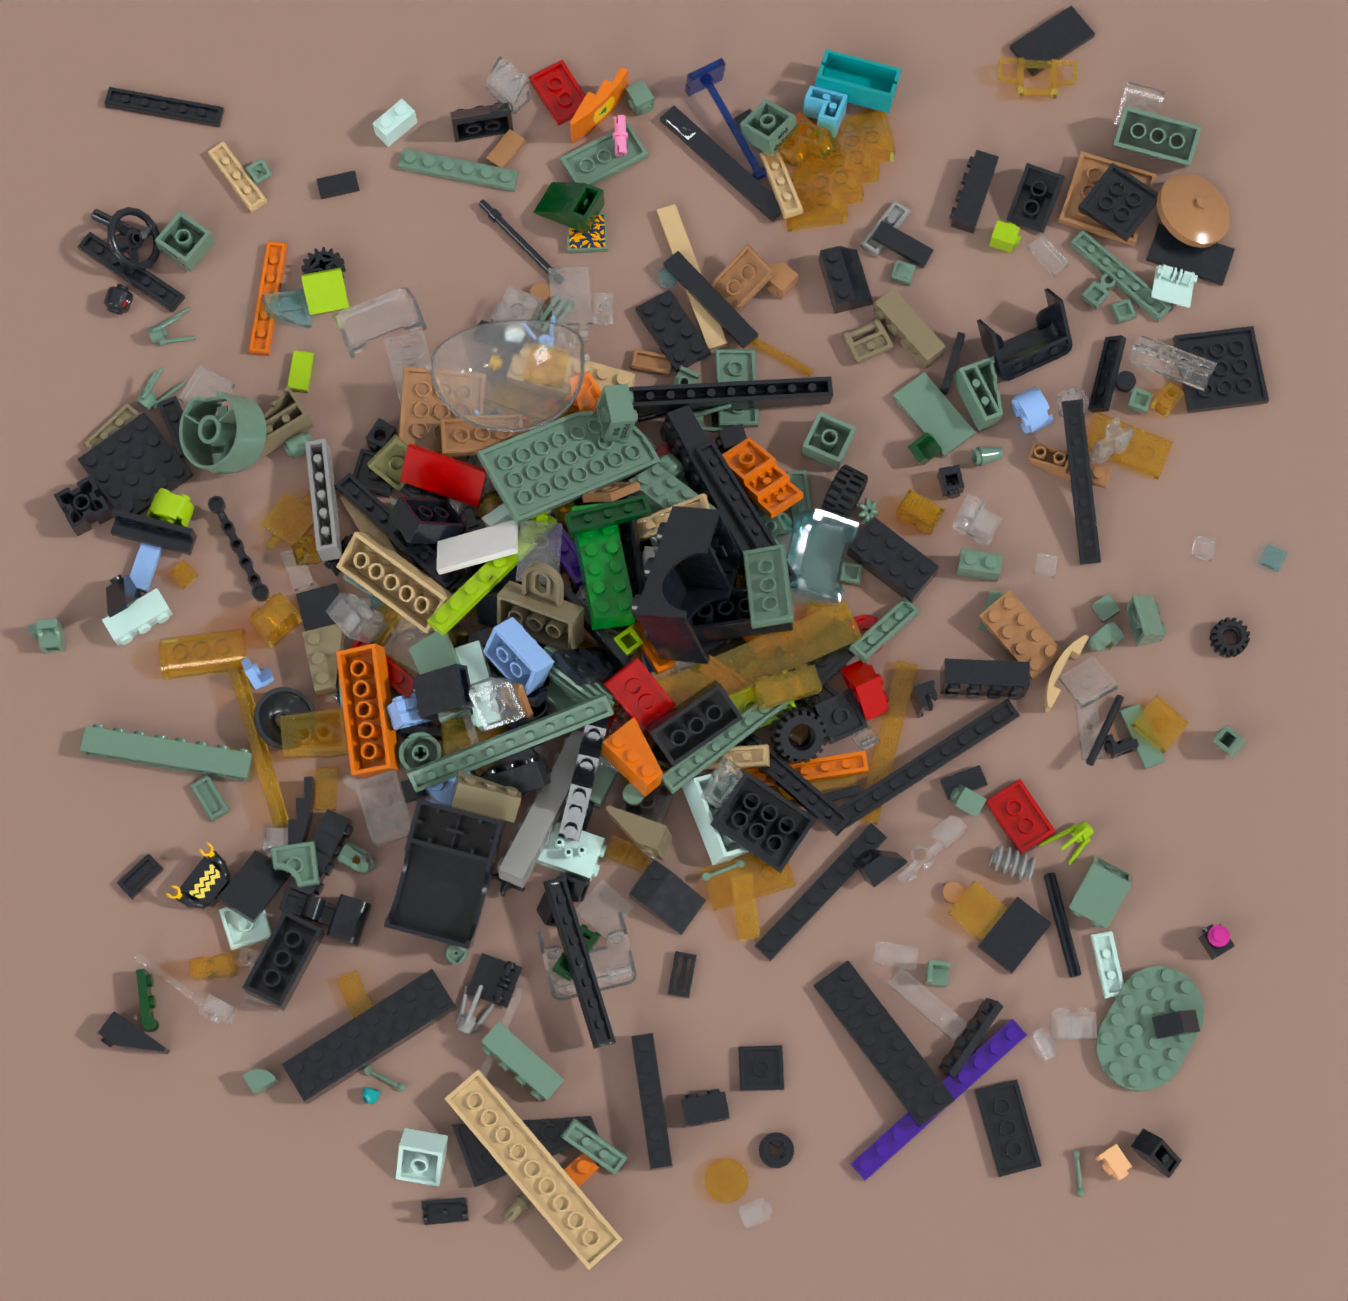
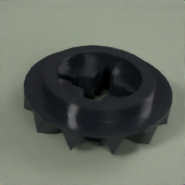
(776, 1139)

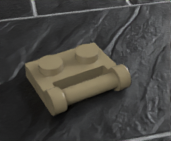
(869, 346)

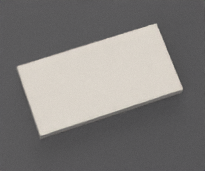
(477, 547)

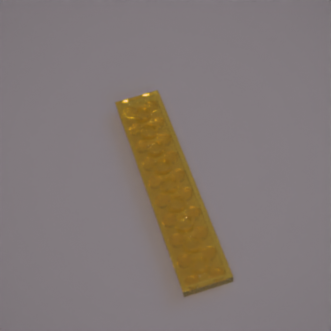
(769, 654)

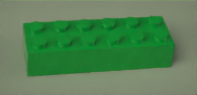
(604, 576)

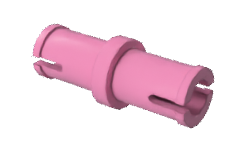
(620, 135)

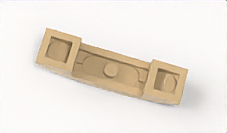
(1052, 692)

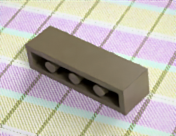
(909, 328)

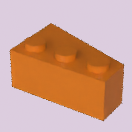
(633, 757)

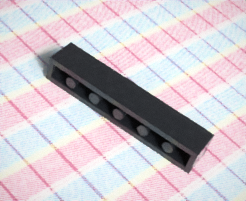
(651, 1102)

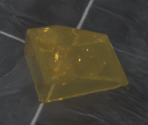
(314, 734)

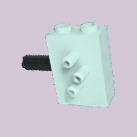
(573, 856)

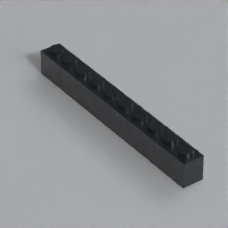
(737, 393)

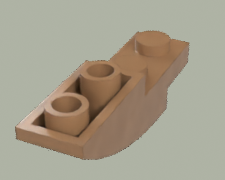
(1056, 462)

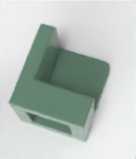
(937, 973)

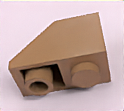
(782, 281)

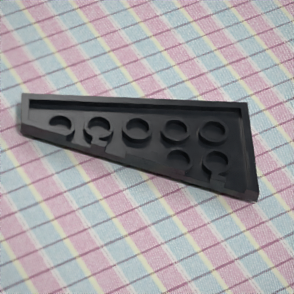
(483, 1165)

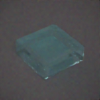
(1272, 558)

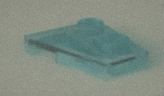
(288, 306)

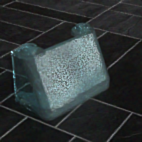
(818, 552)

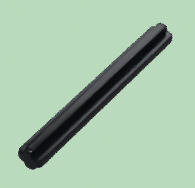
(1062, 925)

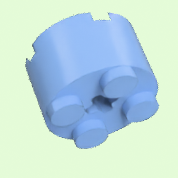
(1032, 410)

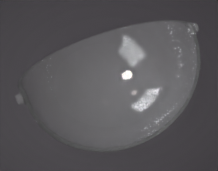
(509, 373)

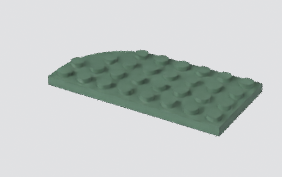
(562, 464)

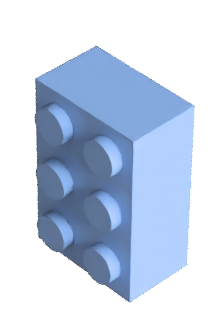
(518, 655)

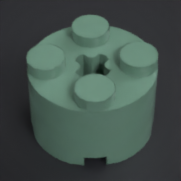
(416, 744)

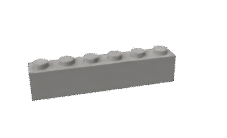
(323, 500)

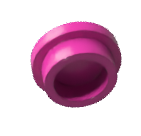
(1218, 936)

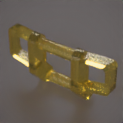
(1053, 83)

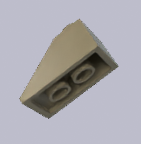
(647, 835)

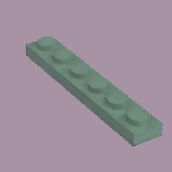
(458, 170)

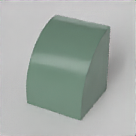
(260, 1080)

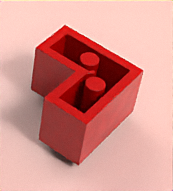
(866, 688)

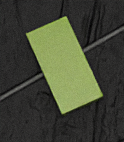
(301, 371)

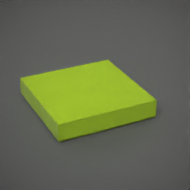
(325, 291)

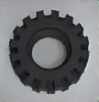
(1238, 629)

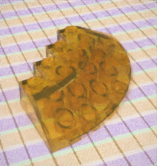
(834, 183)

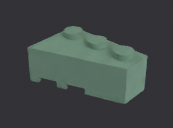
(980, 392)

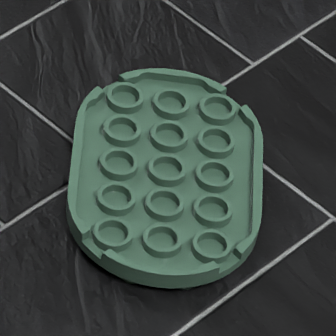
(1127, 1035)

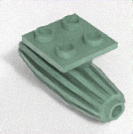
(565, 692)

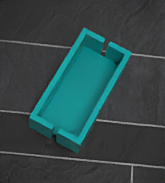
(863, 80)

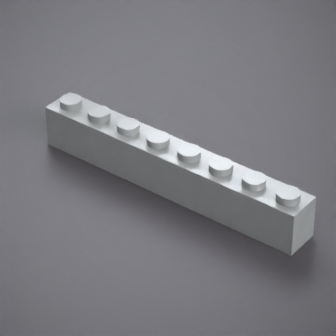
(541, 816)

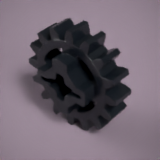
(323, 260)

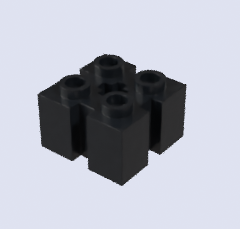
(73, 501)

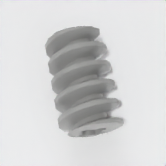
(1012, 862)

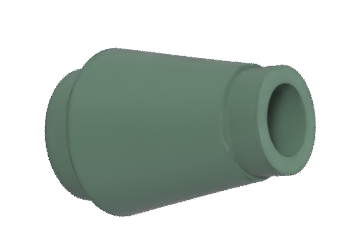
(986, 455)

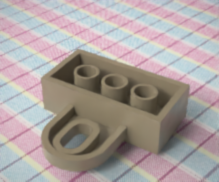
(542, 609)

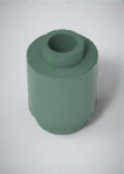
(296, 446)

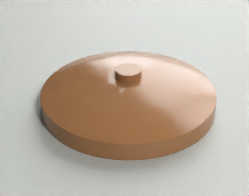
(1193, 210)

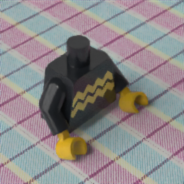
(205, 882)

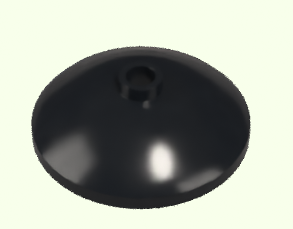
(274, 704)

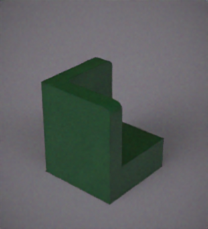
(925, 448)

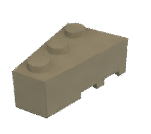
(284, 421)
(321, 651)
(485, 797)

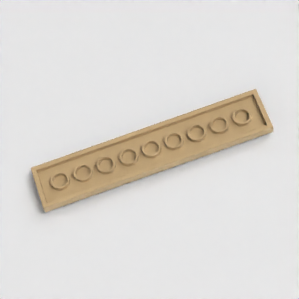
(533, 1169)

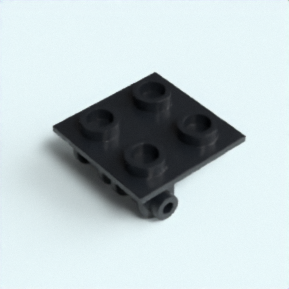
(497, 980)

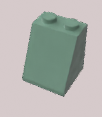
(1100, 892)

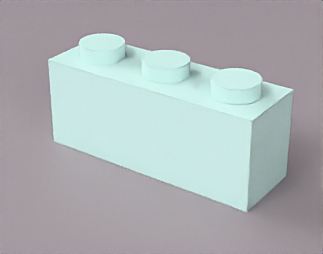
(138, 617)

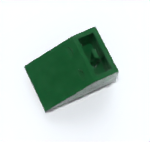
(571, 204)

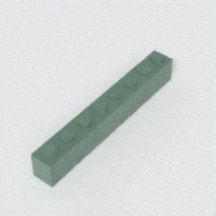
(167, 753)

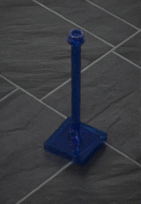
(706, 78)

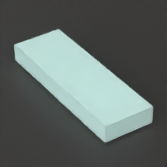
(1107, 963)

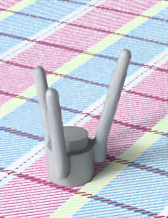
(467, 1022)

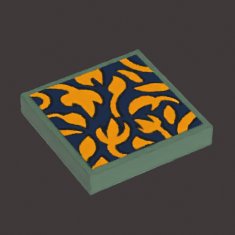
(591, 242)

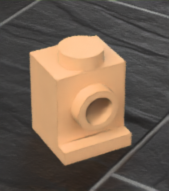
(1114, 1162)

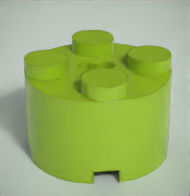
(171, 508)

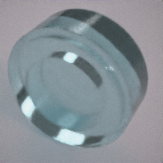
(666, 279)

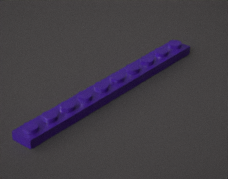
(971, 1071)

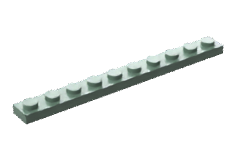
(511, 742)

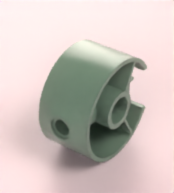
(235, 433)

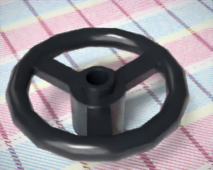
(132, 239)

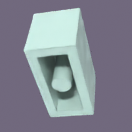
(395, 122)

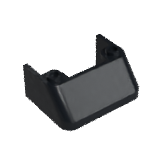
(1032, 348)

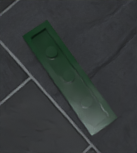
(607, 514)

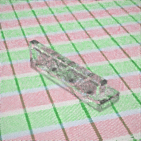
(1171, 363)

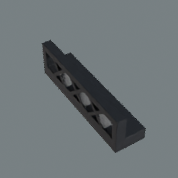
(153, 532)

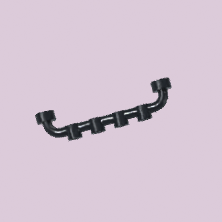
(259, 591)

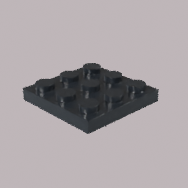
(1119, 202)

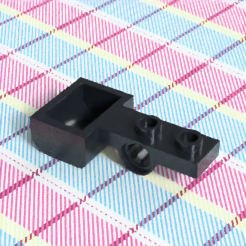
(344, 920)

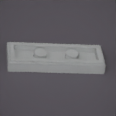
(894, 216)

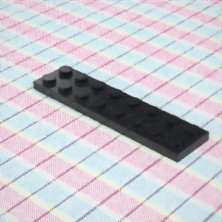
(884, 1043)

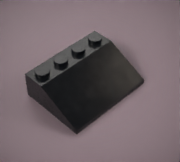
(762, 821)

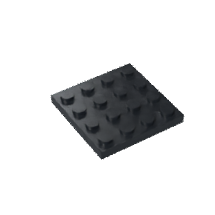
(1238, 371)
(135, 465)

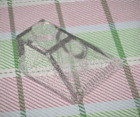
(495, 702)

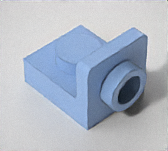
(257, 677)

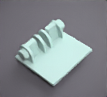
(1173, 285)

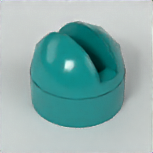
(370, 1095)

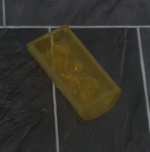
(202, 654)

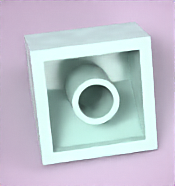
(421, 1157)

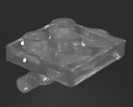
(1115, 441)

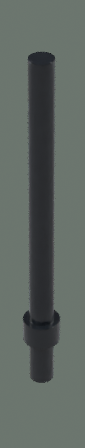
(495, 216)

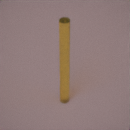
(783, 357)

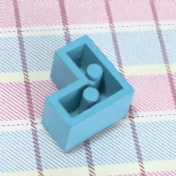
(825, 106)

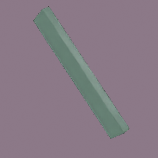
(1125, 279)

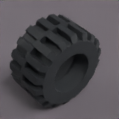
(845, 492)
(813, 742)

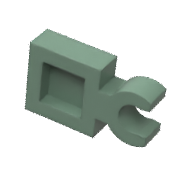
(1097, 293)

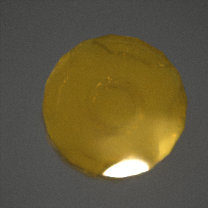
(726, 1180)

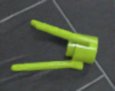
(1080, 833)

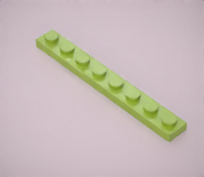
(476, 587)

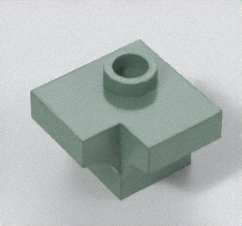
(50, 635)

